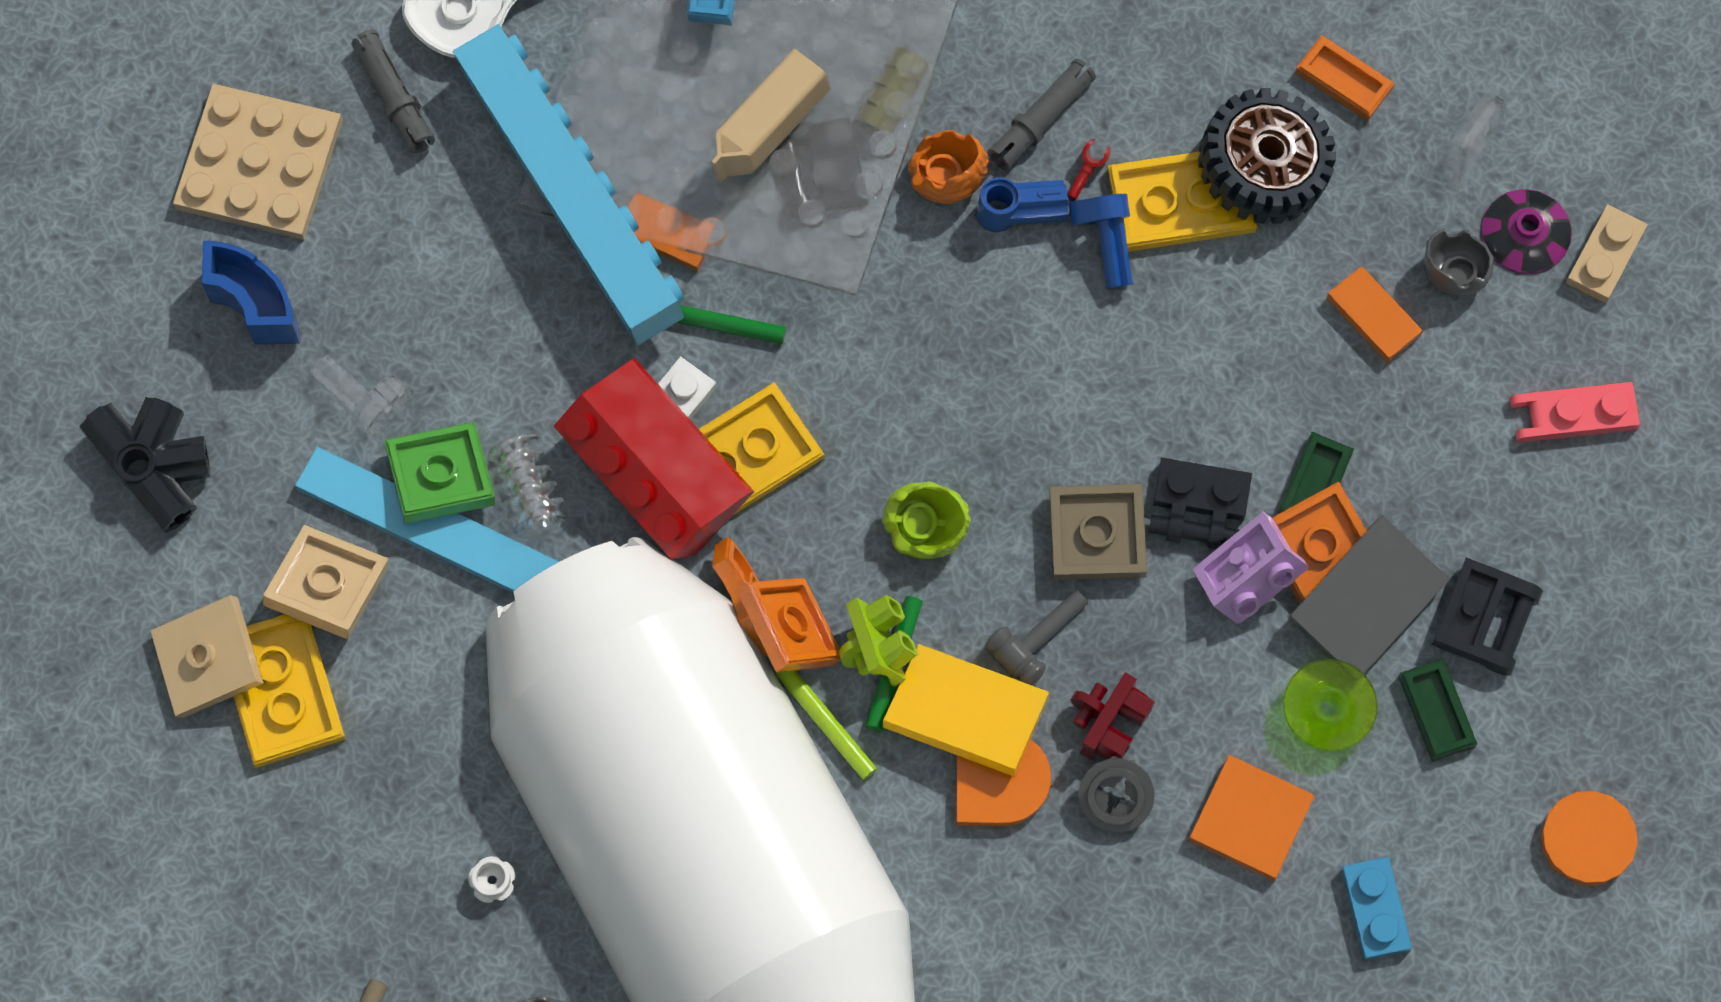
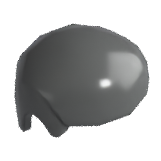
(1457, 263)

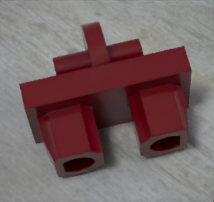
(1124, 701)

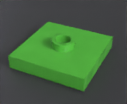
(439, 472)

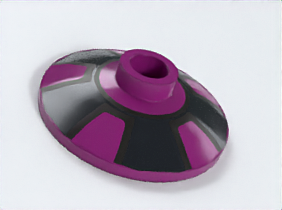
(1522, 249)

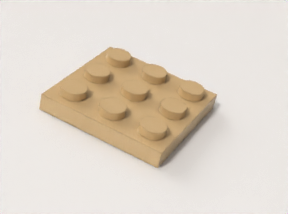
(258, 161)

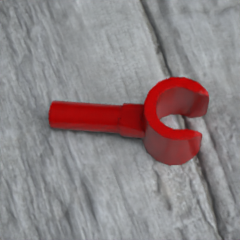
(1086, 169)

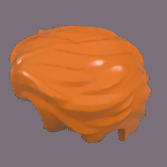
(948, 167)

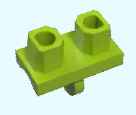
(870, 643)

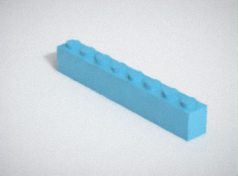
(569, 184)

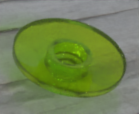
(1335, 683)

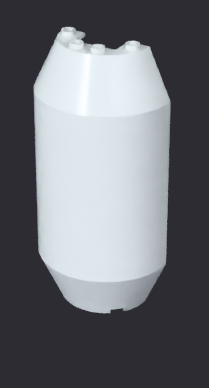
(685, 791)

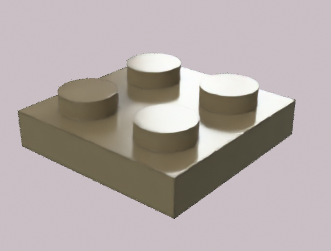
(1097, 532)

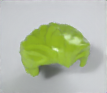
(926, 520)

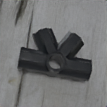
(151, 441)

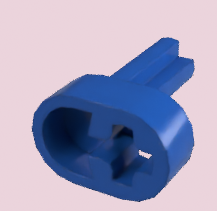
(1109, 214)

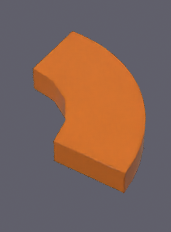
(735, 572)

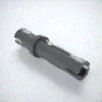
(399, 104)
(1029, 127)

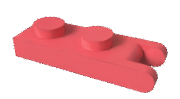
(1578, 411)

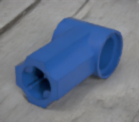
(1025, 201)

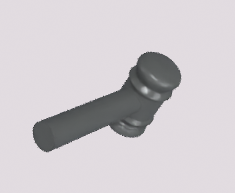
(1018, 655)

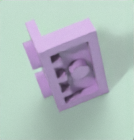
(1249, 569)

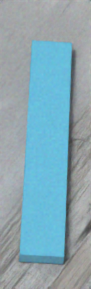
(445, 537)

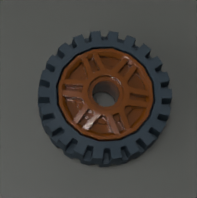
(1249, 180)

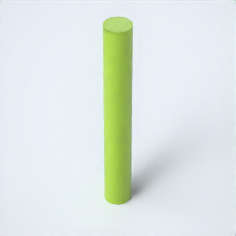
(827, 723)

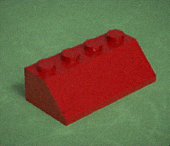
(654, 460)

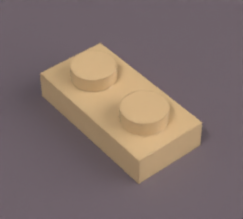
(1606, 253)

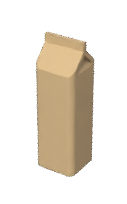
(768, 115)

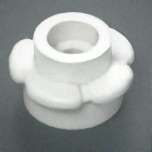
(489, 867)

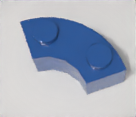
(249, 287)

